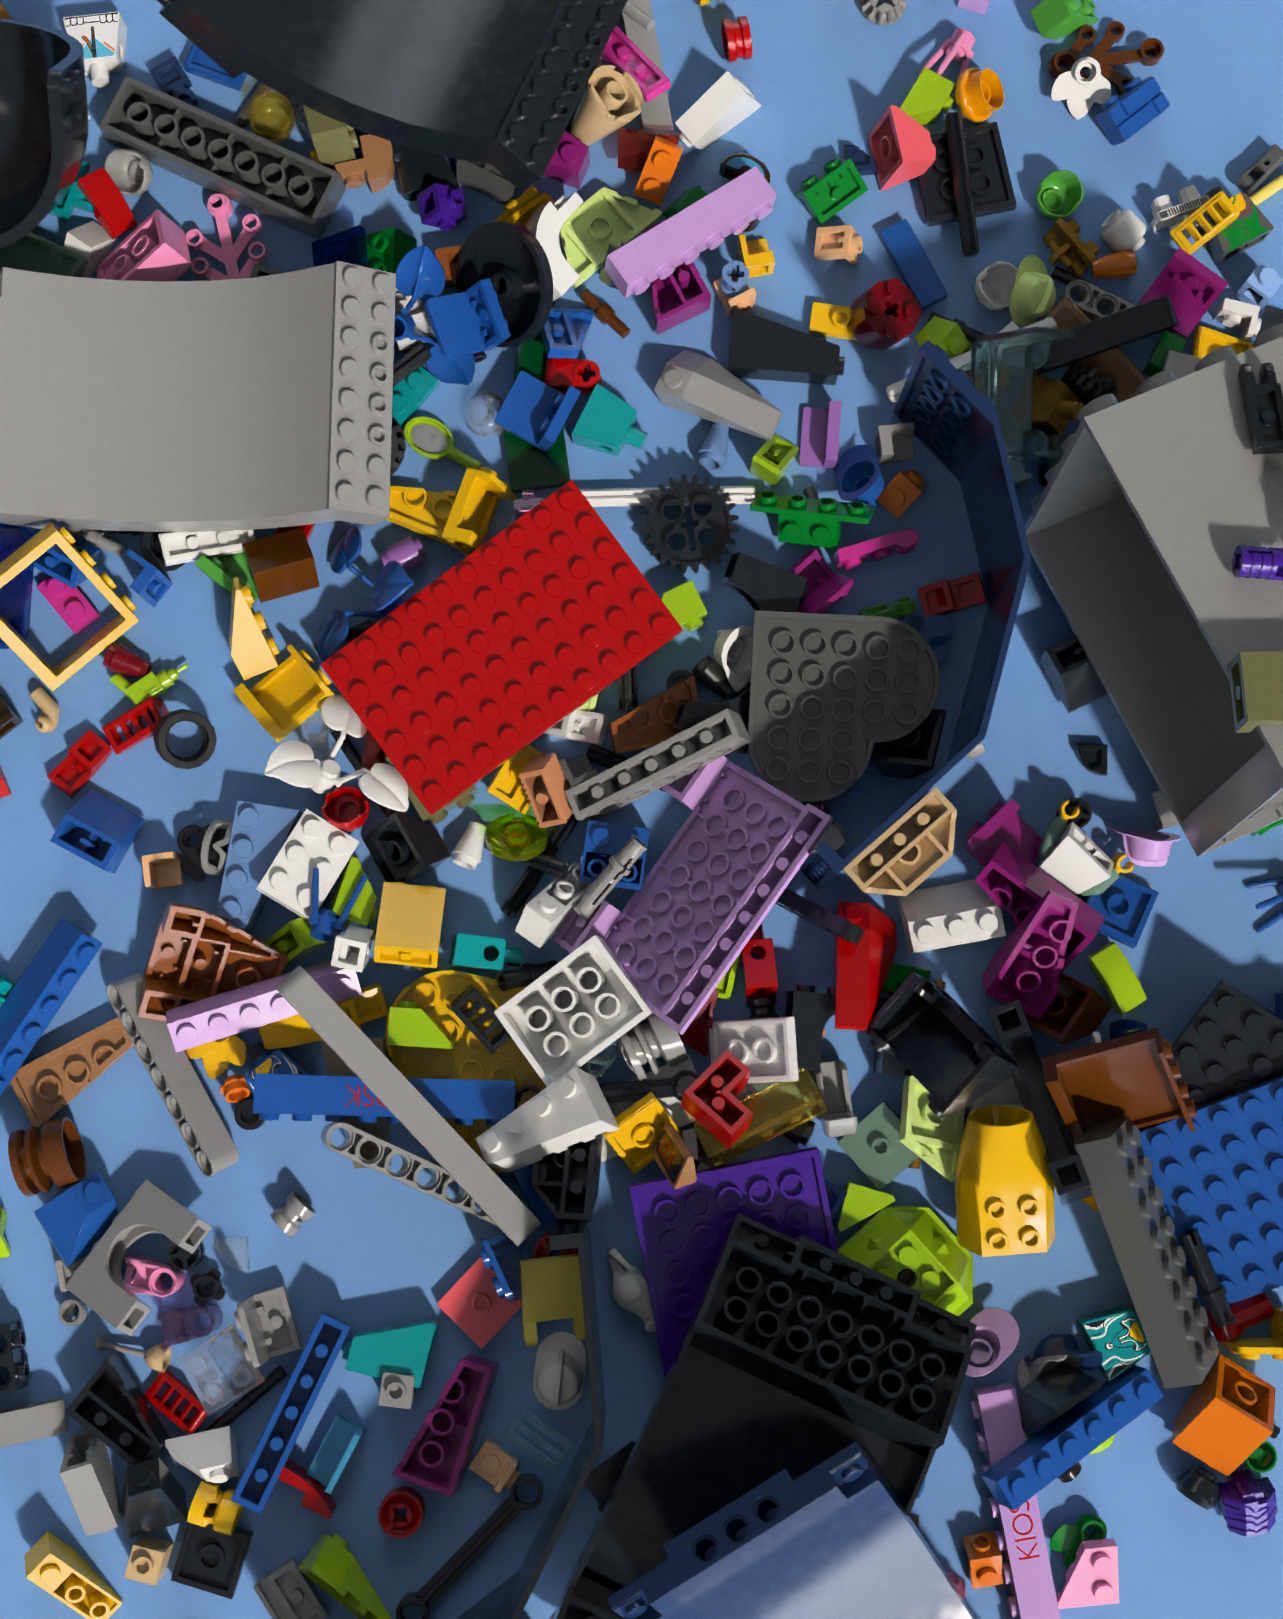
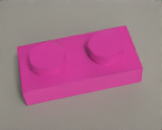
(69, 604)

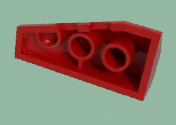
(861, 968)

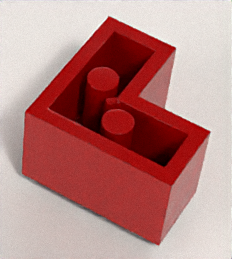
(714, 1101)

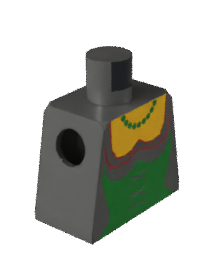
(1241, 234)

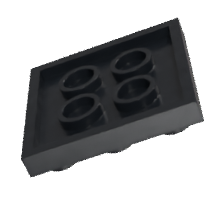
(988, 177)

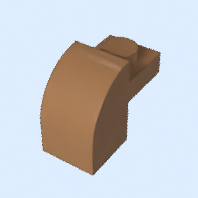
(375, 168)

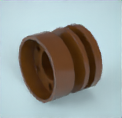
(47, 1156)

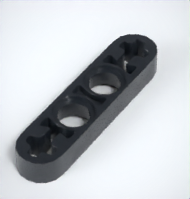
(820, 917)

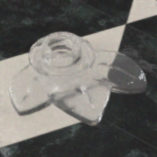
(319, 743)

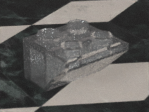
(219, 1370)

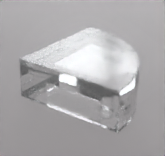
(234, 1251)

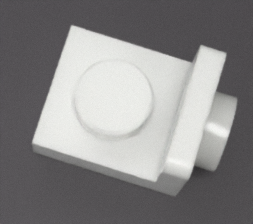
(1239, 314)

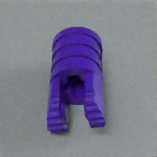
(1258, 562)

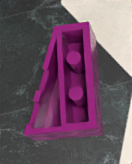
(678, 296)

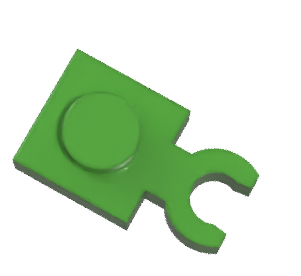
(900, 607)

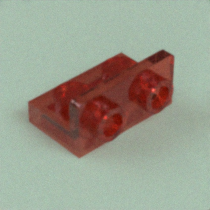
(636, 144)

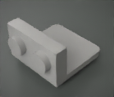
(267, 1325)

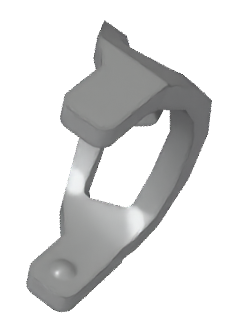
(209, 868)

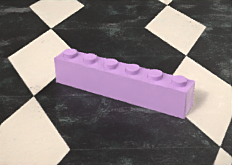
(690, 232)
(250, 1007)

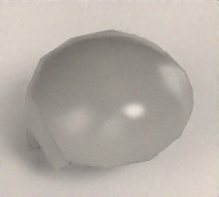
(129, 171)

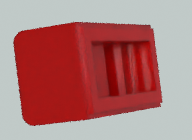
(158, 710)
(179, 1418)

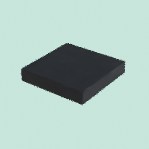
(212, 1559)

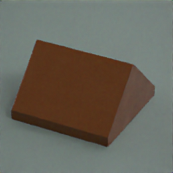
(281, 564)

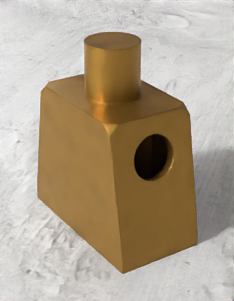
(1052, 405)

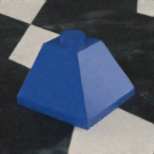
(78, 1218)

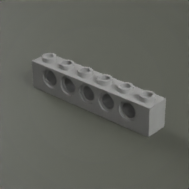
(658, 766)

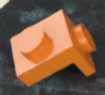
(902, 492)
(983, 1560)

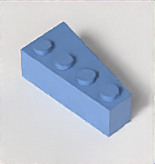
(253, 845)

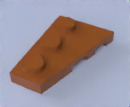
(651, 720)

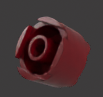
(884, 314)

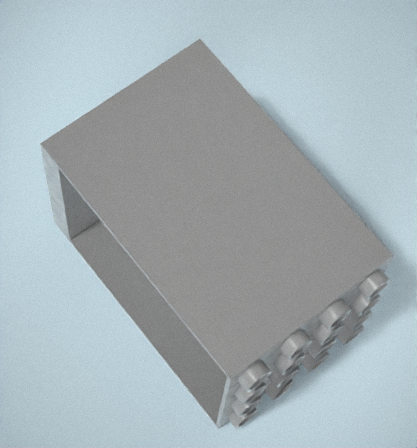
(1141, 563)

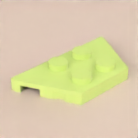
(599, 222)
(928, 1135)

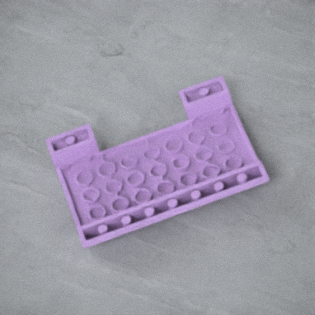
(704, 888)

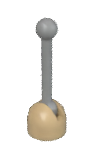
(155, 1357)

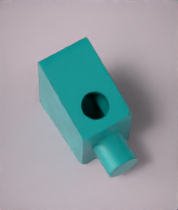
(607, 424)

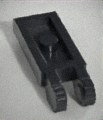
(1263, 408)

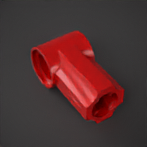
(1247, 1313)

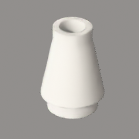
(470, 846)

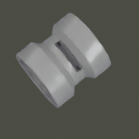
(291, 1215)

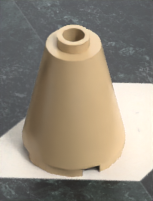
(605, 105)

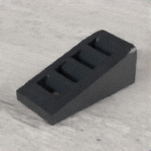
(461, 1000)

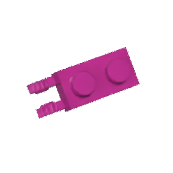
(876, 548)

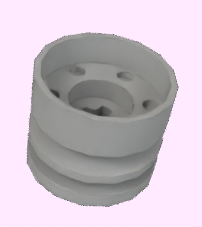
(650, 1041)

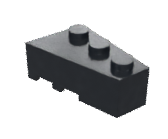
(119, 1413)

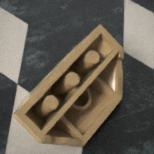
(907, 849)

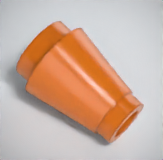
(1115, 265)

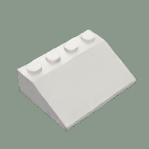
(573, 1010)

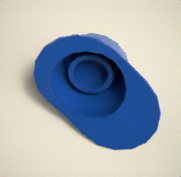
(859, 475)

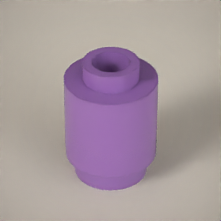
(406, 552)

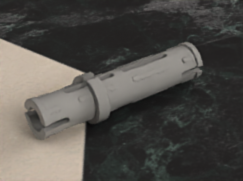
(610, 876)

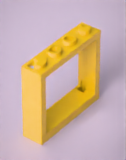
(23, 558)

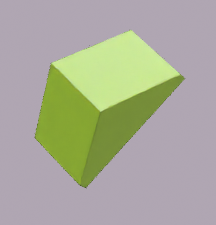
(773, 459)
(859, 1204)

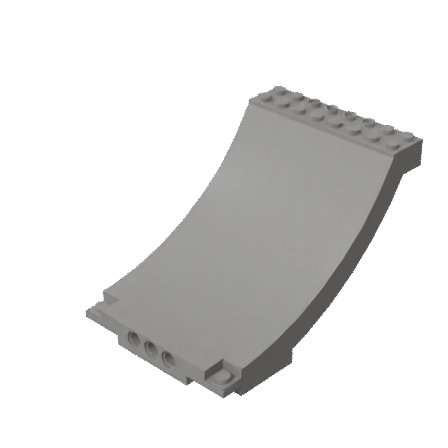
(196, 400)

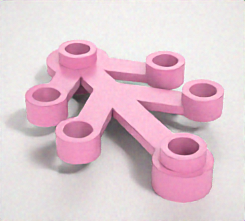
(229, 252)

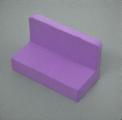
(820, 436)

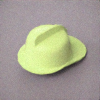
(1032, 292)

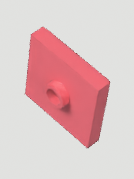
(476, 1305)

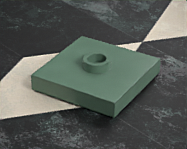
(877, 1146)

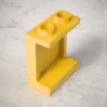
(475, 509)
(286, 694)
(409, 924)

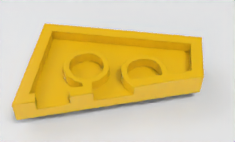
(421, 510)

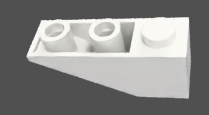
(551, 907)

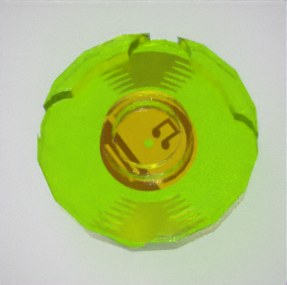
(516, 837)

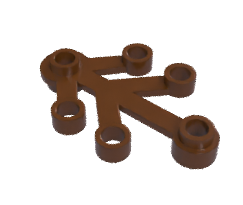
(1106, 59)

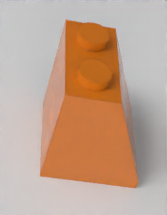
(1226, 1416)

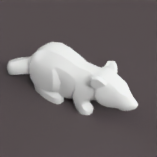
(631, 1289)

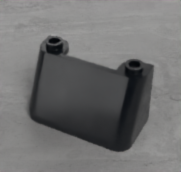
(939, 1045)

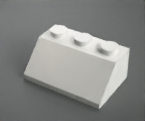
(949, 916)

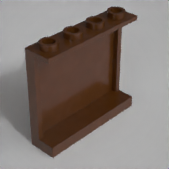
(1117, 1081)

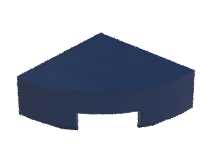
(861, 160)

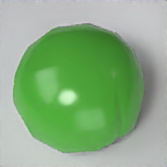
(1059, 194)

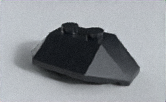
(570, 1180)

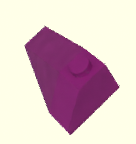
(1033, 956)

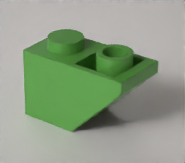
(1063, 17)

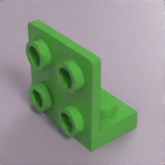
(227, 567)

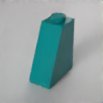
(392, 1349)

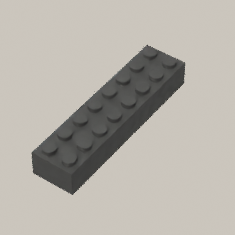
(223, 157)
(1148, 1252)

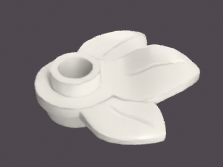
(1081, 92)

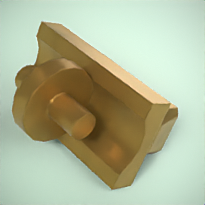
(1069, 248)

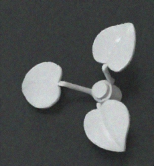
(296, 764)

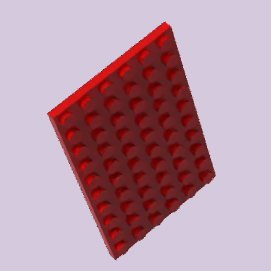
(501, 647)

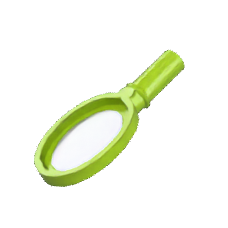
(435, 441)

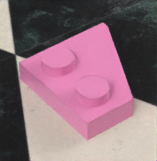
(1092, 1576)

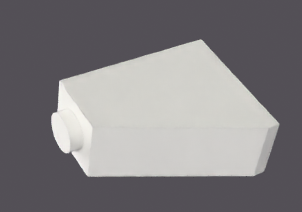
(717, 112)

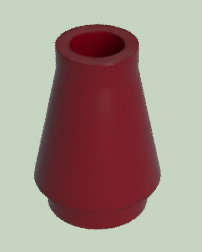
(125, 661)

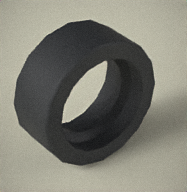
(198, 758)

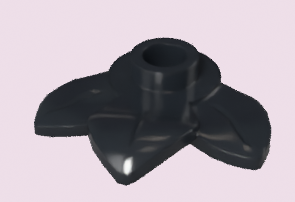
(191, 854)

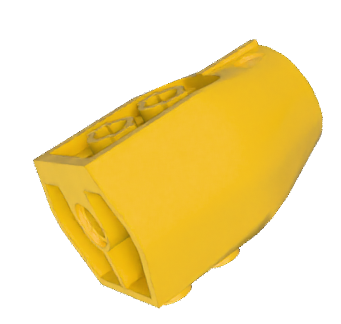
(1003, 1184)

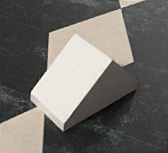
(91, 242)

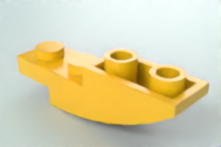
(297, 1031)

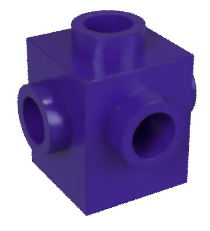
(442, 206)

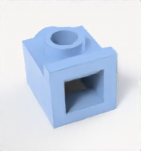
(1264, 282)

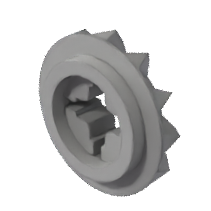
(885, 13)

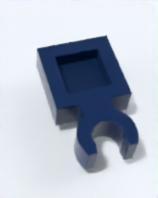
(173, 80)

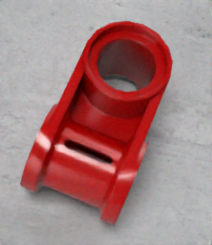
(566, 372)

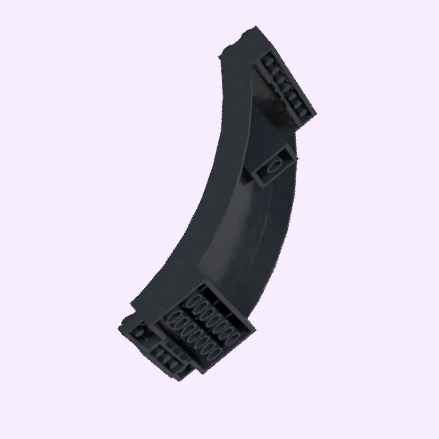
(428, 74)
(775, 1374)

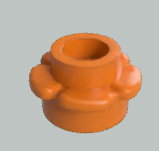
(235, 1089)

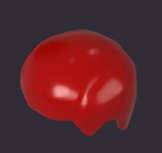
(346, 808)

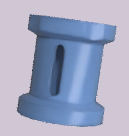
(727, 274)

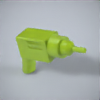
(148, 686)

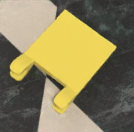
(551, 1293)

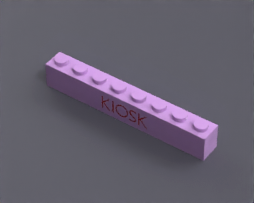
(1020, 1529)

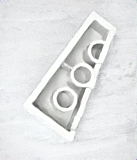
(548, 1123)

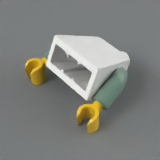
(1075, 859)

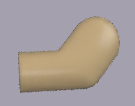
(49, 711)

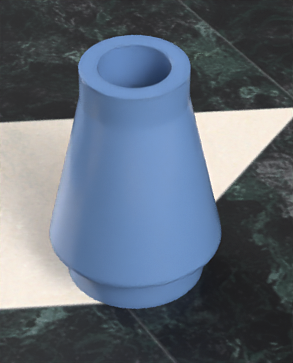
(714, 449)

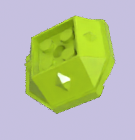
(918, 1241)

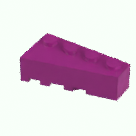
(1020, 885)
(447, 1437)

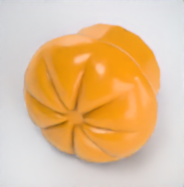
(978, 93)

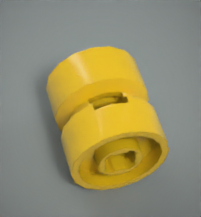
(226, 1514)

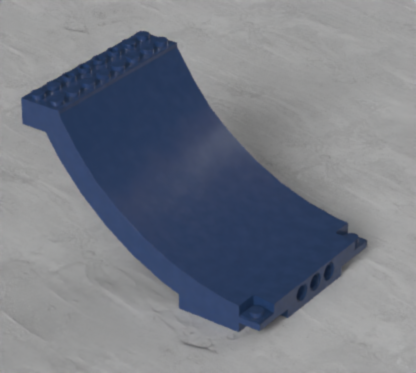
(827, 1551)

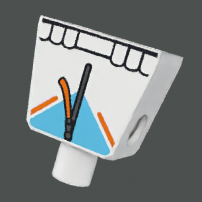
(102, 42)

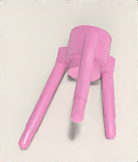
(956, 49)

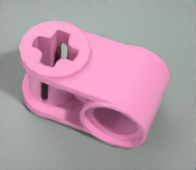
(145, 1276)

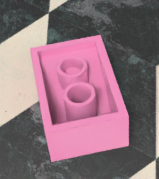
(150, 253)

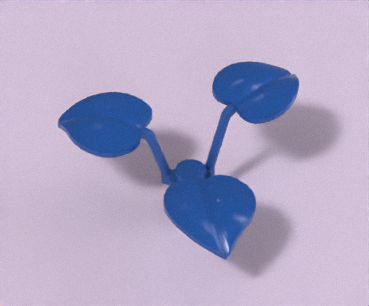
(424, 278)
(389, 586)

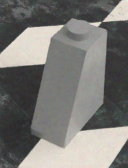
(91, 1483)

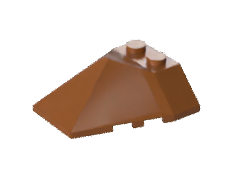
(200, 958)

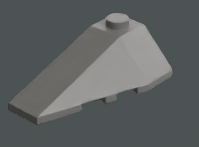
(713, 393)

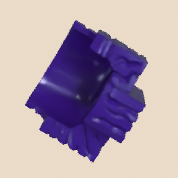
(1247, 1503)

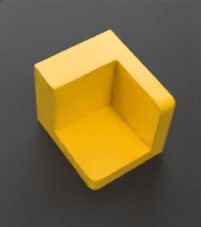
(755, 256)

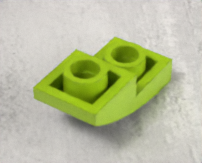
(1118, 977)

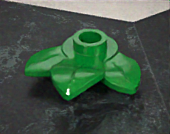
(1070, 1535)

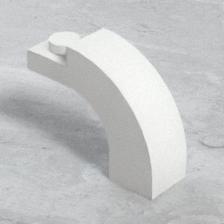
(546, 226)

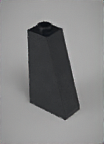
(779, 353)

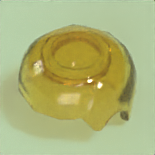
(272, 116)

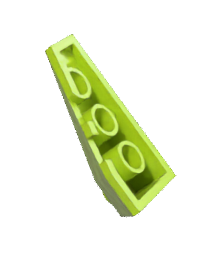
(342, 1578)

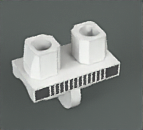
(1168, 216)

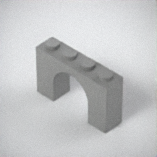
(99, 1277)

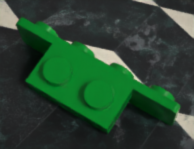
(811, 520)

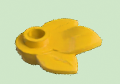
(219, 1054)

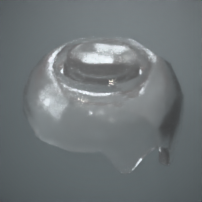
(481, 412)

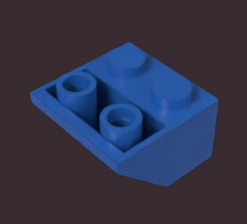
(98, 831)
(607, 840)

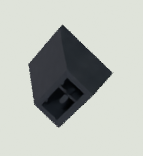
(1072, 674)

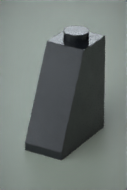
(151, 1499)

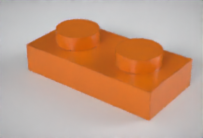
(658, 170)

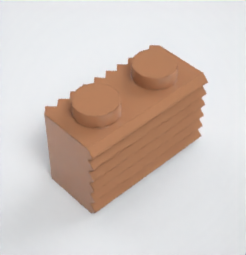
(546, 790)

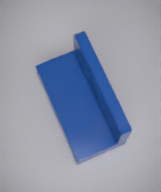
(150, 582)

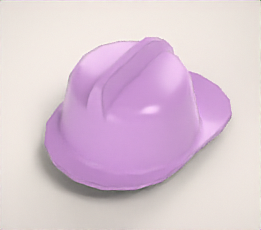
(1146, 847)
(993, 1340)

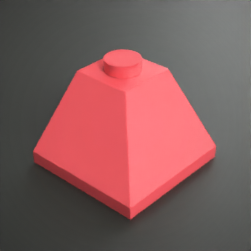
(900, 148)

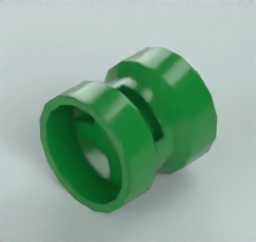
(1263, 1458)

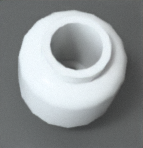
(1123, 231)

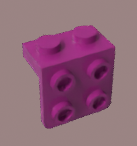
(1190, 288)
(822, 584)
(1001, 827)

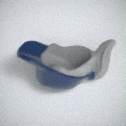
(1051, 1352)

